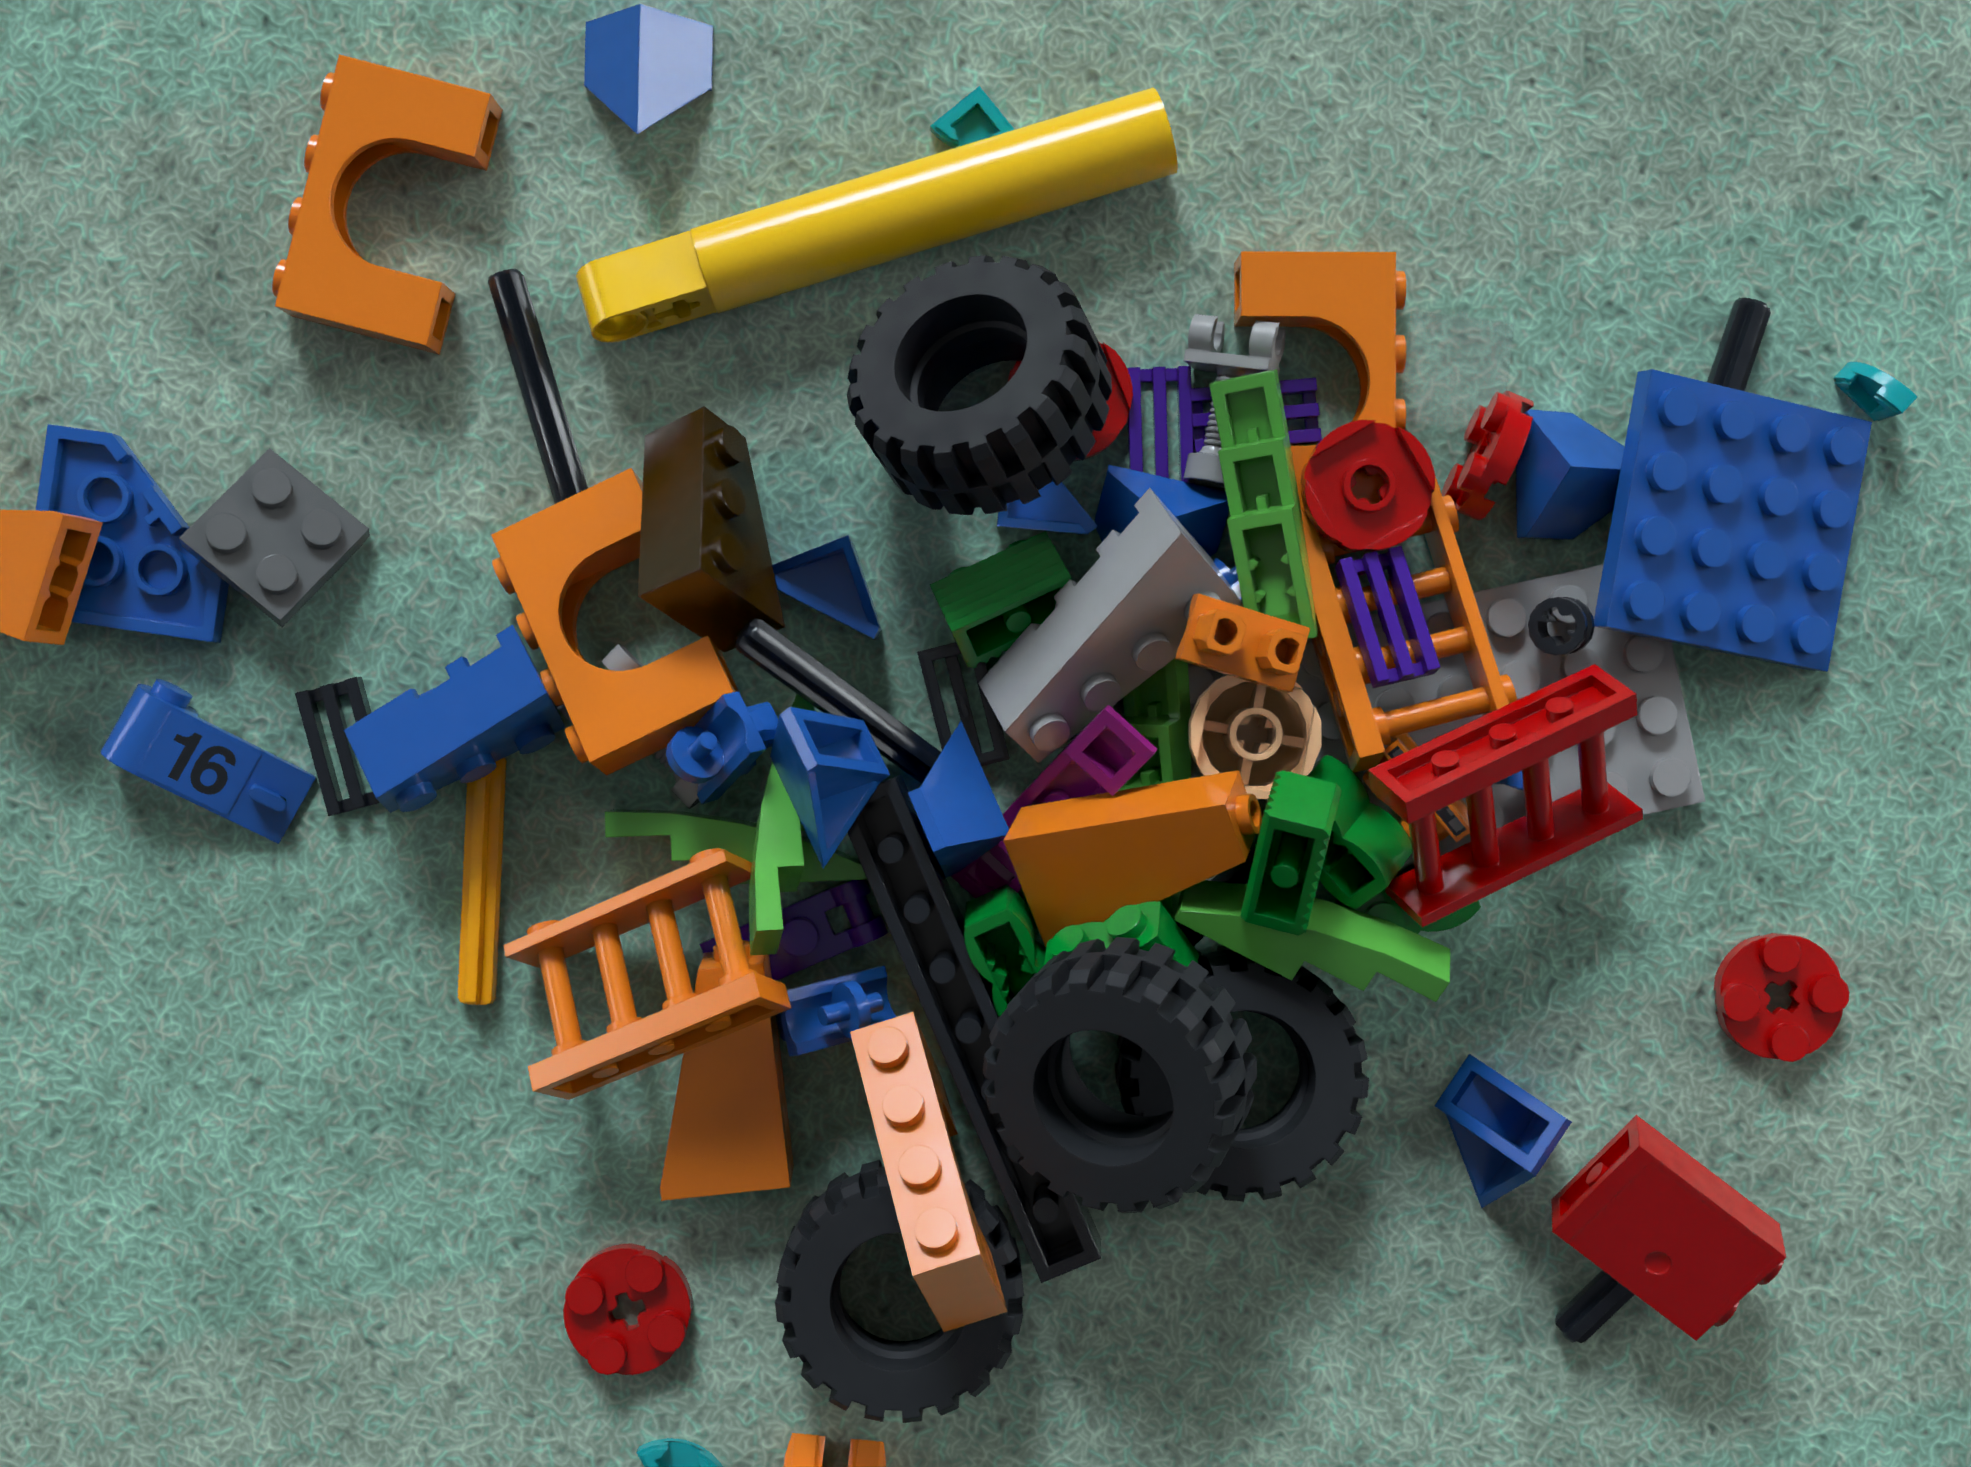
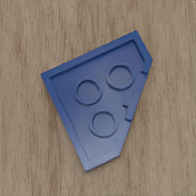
(138, 567)

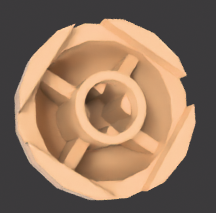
(1254, 732)

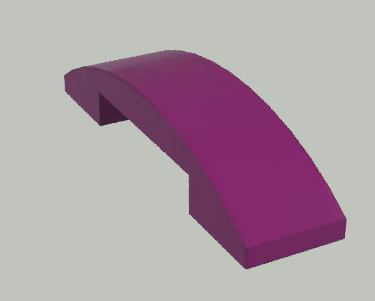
(1091, 764)

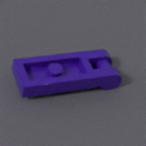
(808, 931)

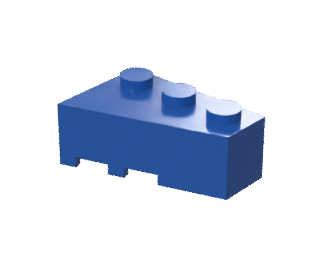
(455, 728)

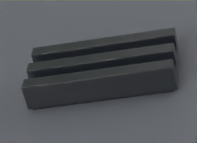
(950, 654)
(319, 748)

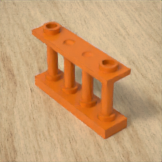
(1369, 729)
(686, 1017)

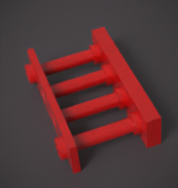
(1486, 752)

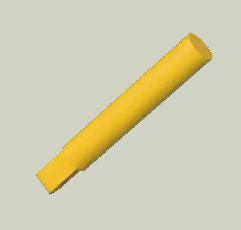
(879, 217)

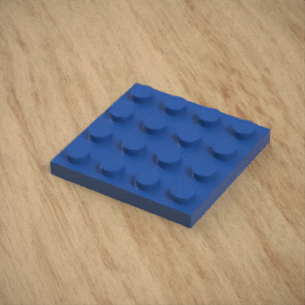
(1732, 522)

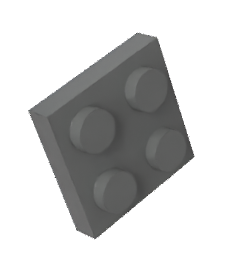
(275, 537)

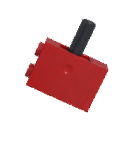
(1663, 1234)

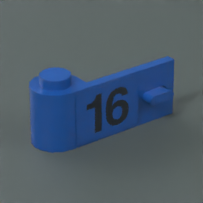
(204, 764)

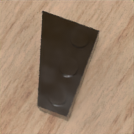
(704, 531)

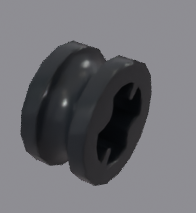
(1566, 607)

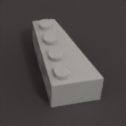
(1104, 631)

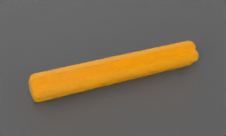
(482, 888)

